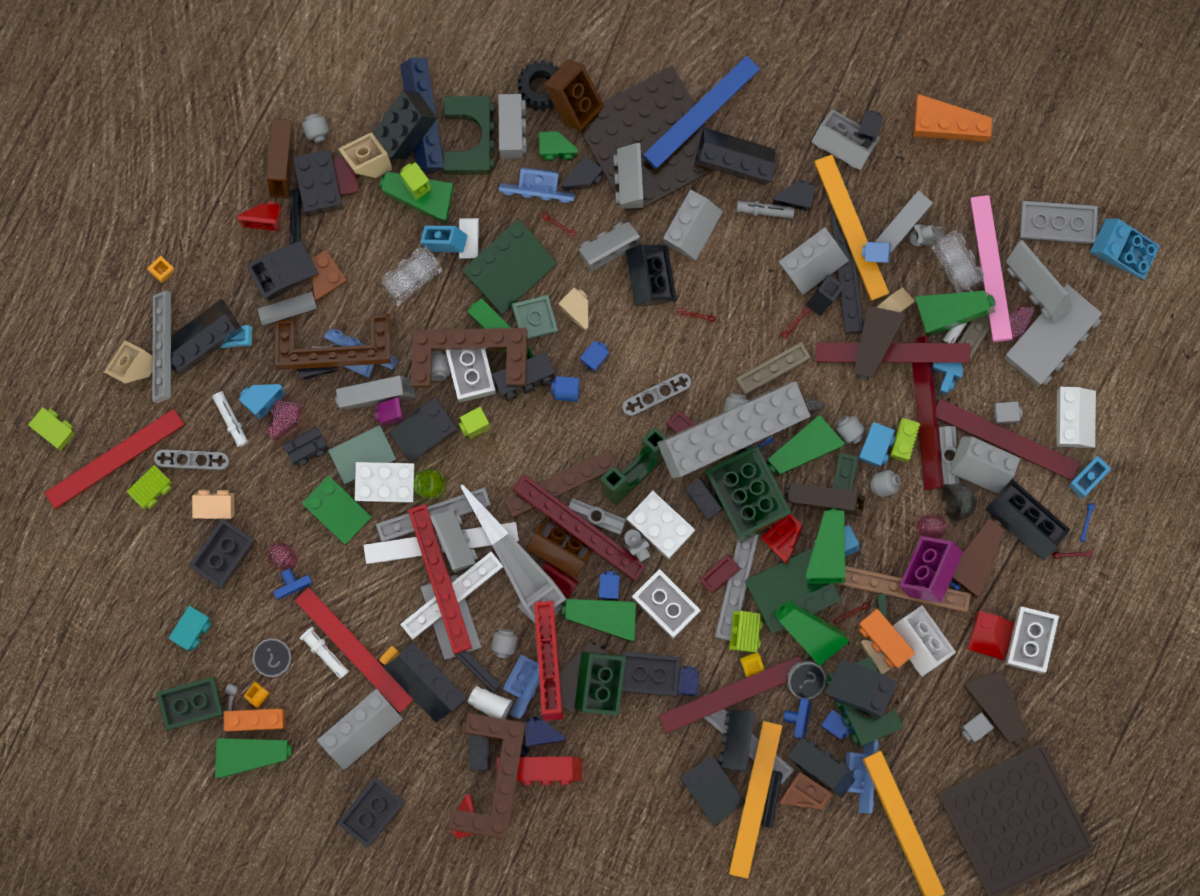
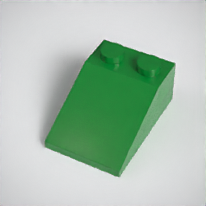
(336, 510)

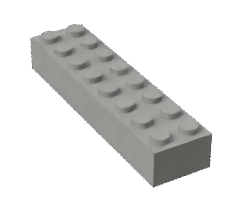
(733, 429)

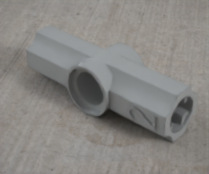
(948, 442)
(608, 521)

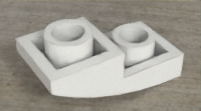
(471, 228)

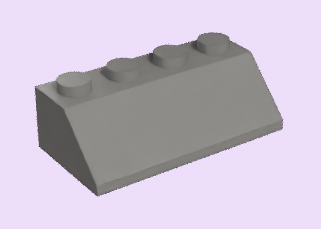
(1038, 282)
(360, 729)

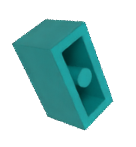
(190, 629)

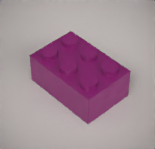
(931, 569)

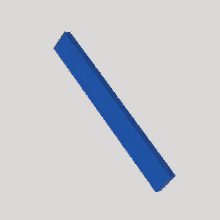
(701, 112)

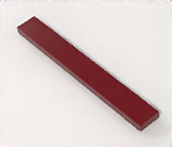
(898, 353)
(928, 422)
(1006, 440)
(579, 527)
(727, 696)

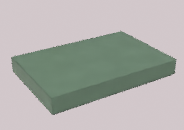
(366, 447)

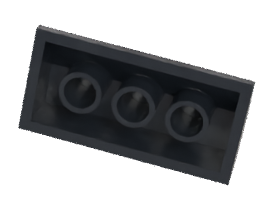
(735, 156)
(203, 337)
(1028, 519)
(424, 682)

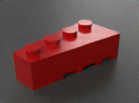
(548, 770)

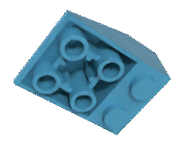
(1124, 248)

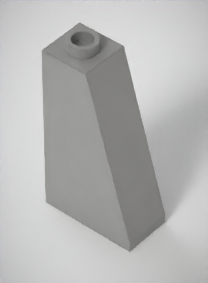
(905, 220)
(374, 392)

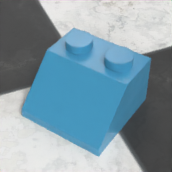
(260, 398)

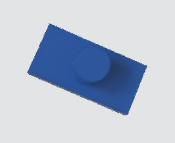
(292, 584)
(799, 718)

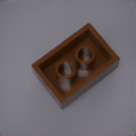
(574, 95)

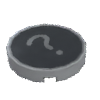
(272, 657)
(806, 680)

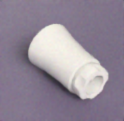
(490, 703)

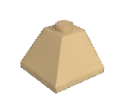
(366, 156)
(130, 363)

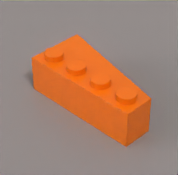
(948, 121)

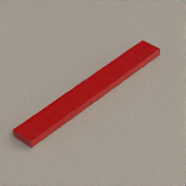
(114, 459)
(440, 579)
(354, 650)

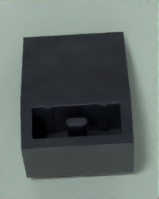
(282, 270)

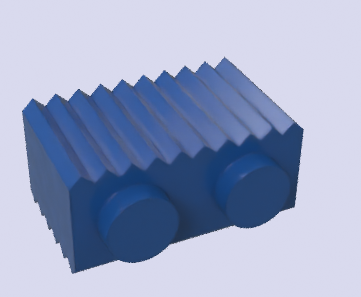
(565, 388)

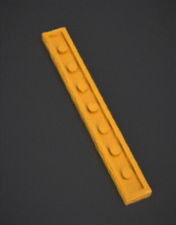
(850, 226)
(755, 799)
(903, 825)

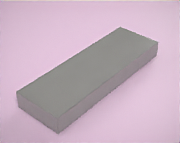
(287, 308)

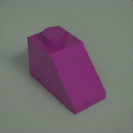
(389, 412)

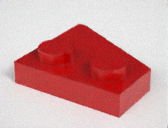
(783, 537)

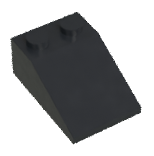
(423, 430)
(861, 689)
(712, 790)

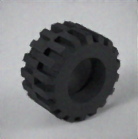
(527, 76)

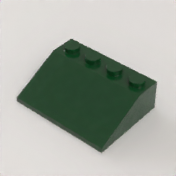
(509, 266)
(748, 493)
(786, 584)

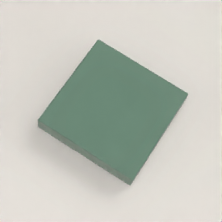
(536, 316)

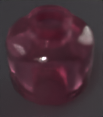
(931, 526)
(282, 556)

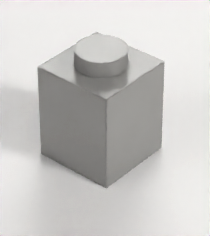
(1007, 413)
(976, 728)

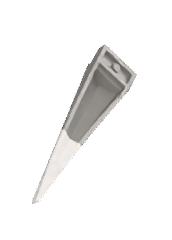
(523, 571)

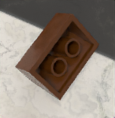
(559, 548)

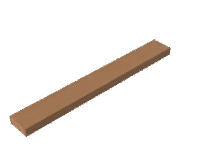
(889, 585)

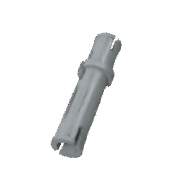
(765, 209)

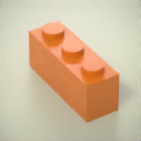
(885, 639)
(254, 720)

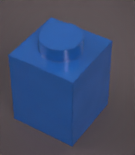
(595, 356)
(609, 586)
(834, 725)

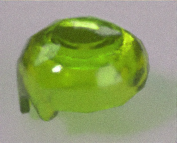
(429, 484)

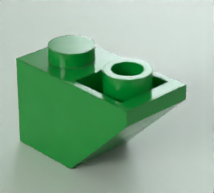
(555, 145)

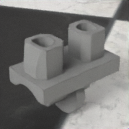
(925, 235)
(636, 544)

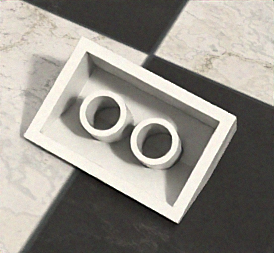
(1075, 417)
(925, 640)

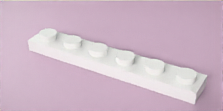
(462, 587)

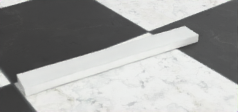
(410, 548)

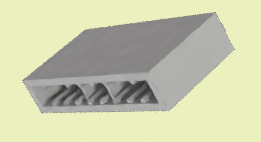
(1049, 342)

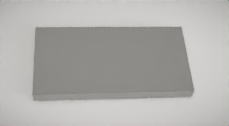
(1058, 222)
(439, 626)

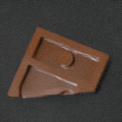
(329, 275)
(806, 793)

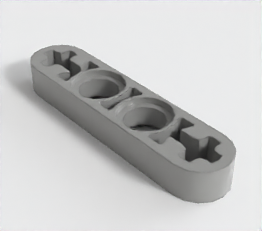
(655, 392)
(192, 457)

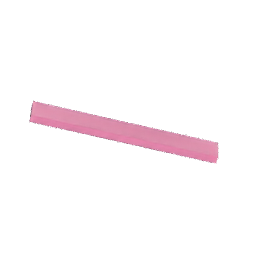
(991, 266)

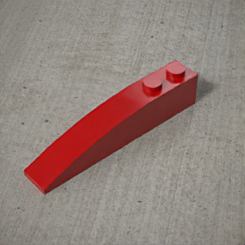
(548, 661)

